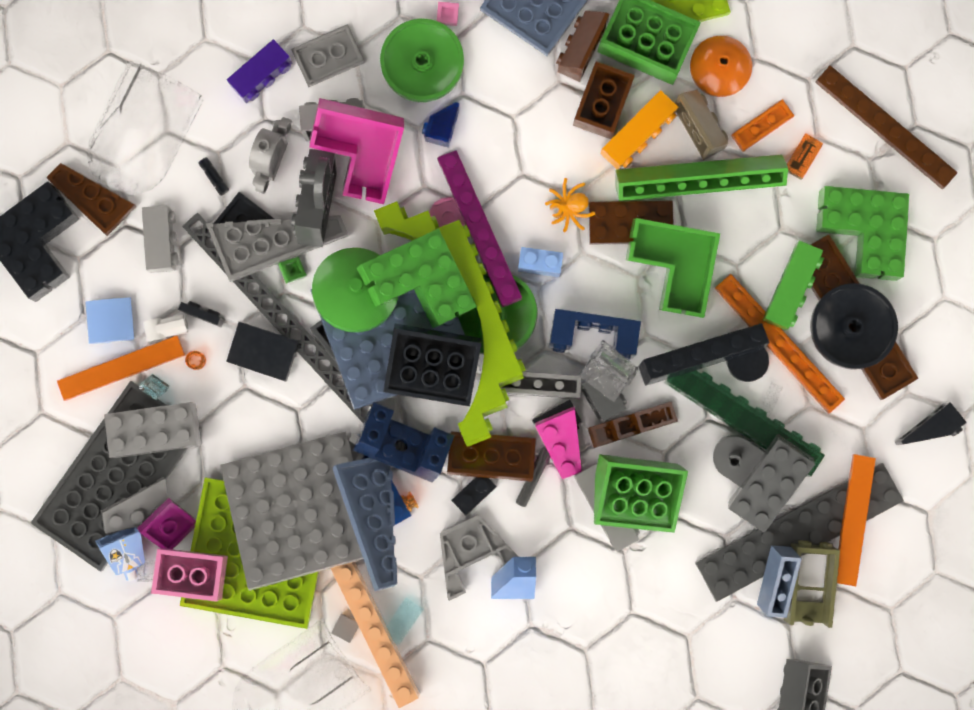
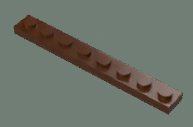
(886, 127)

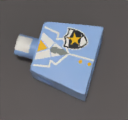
(123, 552)

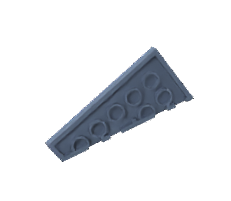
(370, 506)

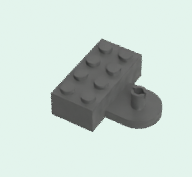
(315, 197)
(763, 476)

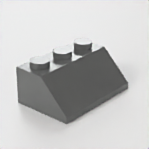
(804, 685)

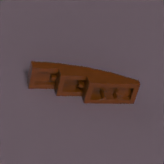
(632, 424)

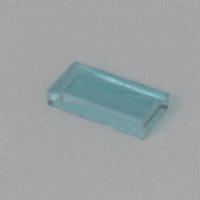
(403, 620)

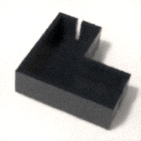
(24, 237)

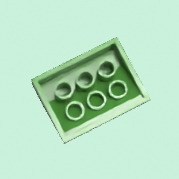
(649, 38)
(638, 493)

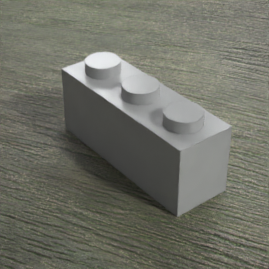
(159, 239)

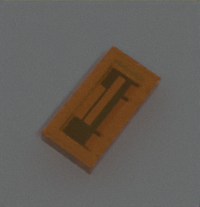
(803, 156)

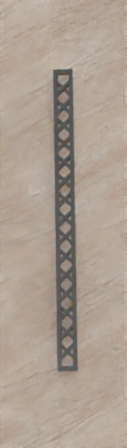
(272, 320)

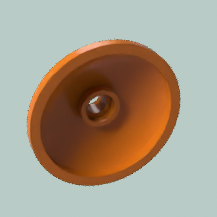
(715, 77)

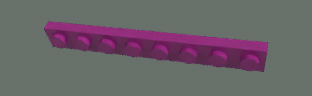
(479, 229)

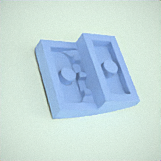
(109, 320)

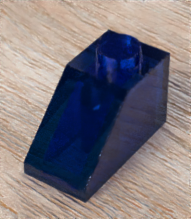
(441, 125)

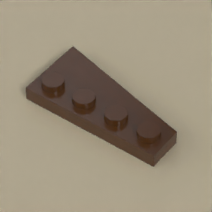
(93, 200)

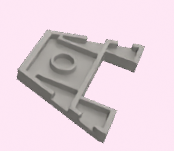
(466, 545)

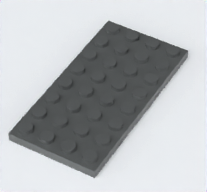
(96, 481)

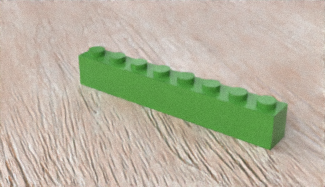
(701, 177)

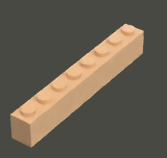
(376, 633)

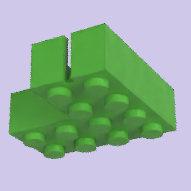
(876, 219)
(689, 262)
(422, 267)

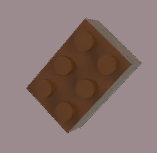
(603, 100)

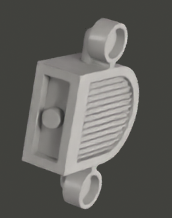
(268, 153)

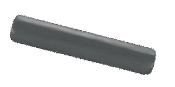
(529, 486)

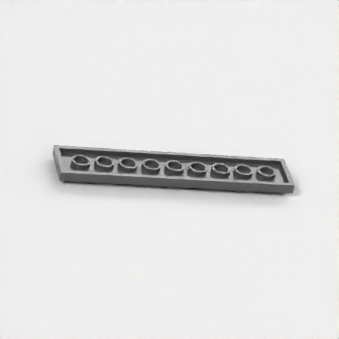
(813, 522)

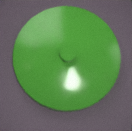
(422, 60)
(342, 295)
(519, 316)

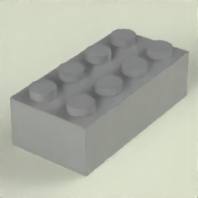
(152, 430)

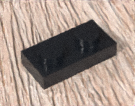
(193, 309)
(473, 494)

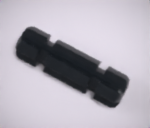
(213, 176)

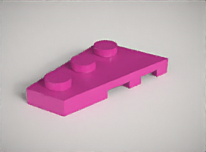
(561, 441)

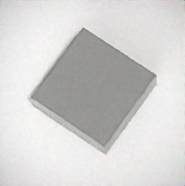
(345, 628)

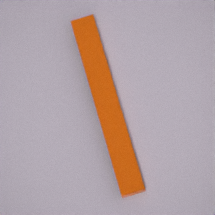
(781, 345)

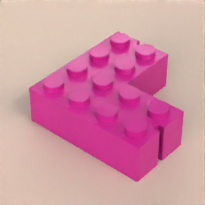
(364, 136)

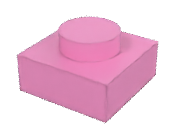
(448, 13)

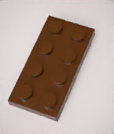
(614, 219)
(493, 458)

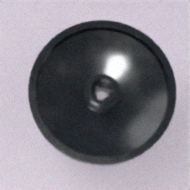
(873, 324)

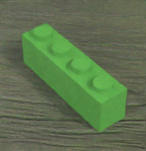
(792, 285)

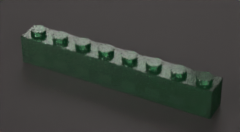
(737, 413)

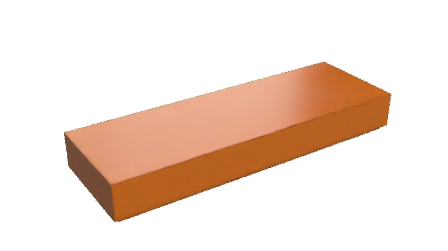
(762, 125)

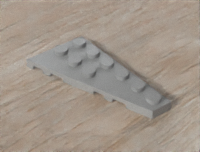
(263, 243)

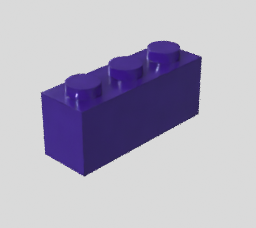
(260, 71)

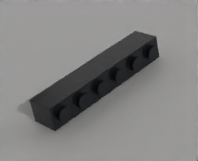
(703, 354)

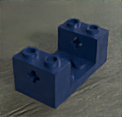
(564, 321)
(423, 453)

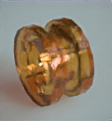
(198, 354)
(410, 501)

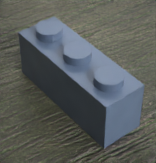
(779, 581)

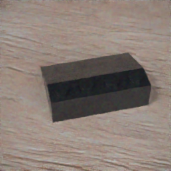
(432, 365)

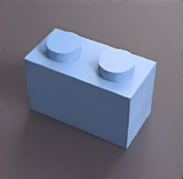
(540, 262)

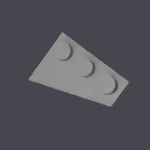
(135, 509)

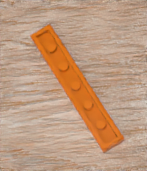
(120, 368)
(855, 518)

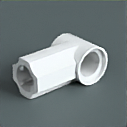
(160, 329)

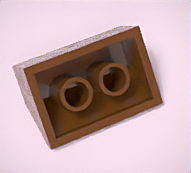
(582, 44)

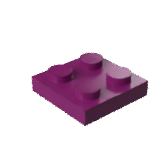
(167, 525)

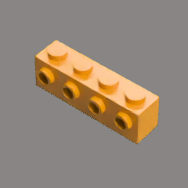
(639, 130)

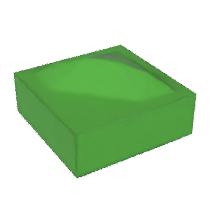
(292, 270)

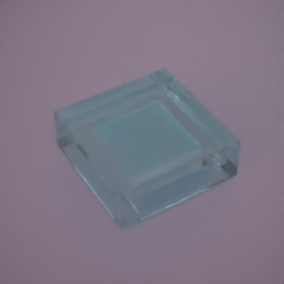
(154, 386)

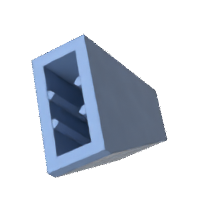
(515, 579)

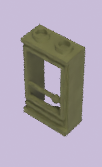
(810, 611)

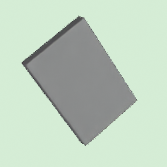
(328, 55)

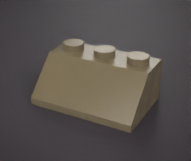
(701, 123)

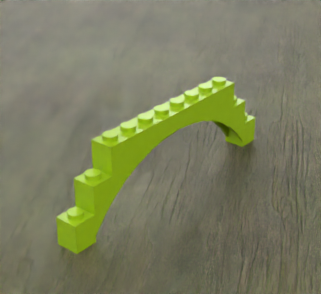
(499, 359)

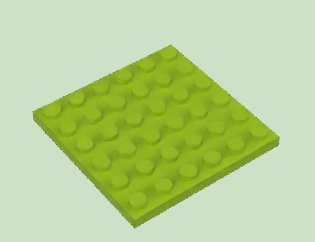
(279, 603)

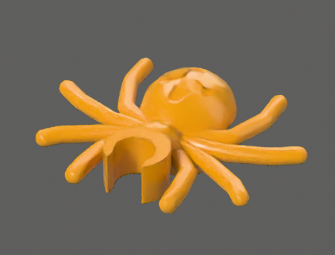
(569, 205)

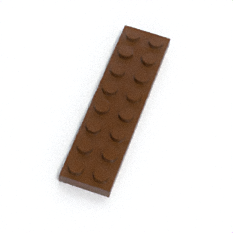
(894, 370)

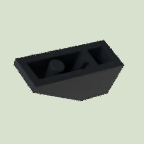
(940, 423)

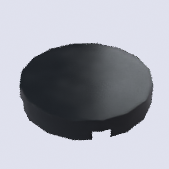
(750, 366)

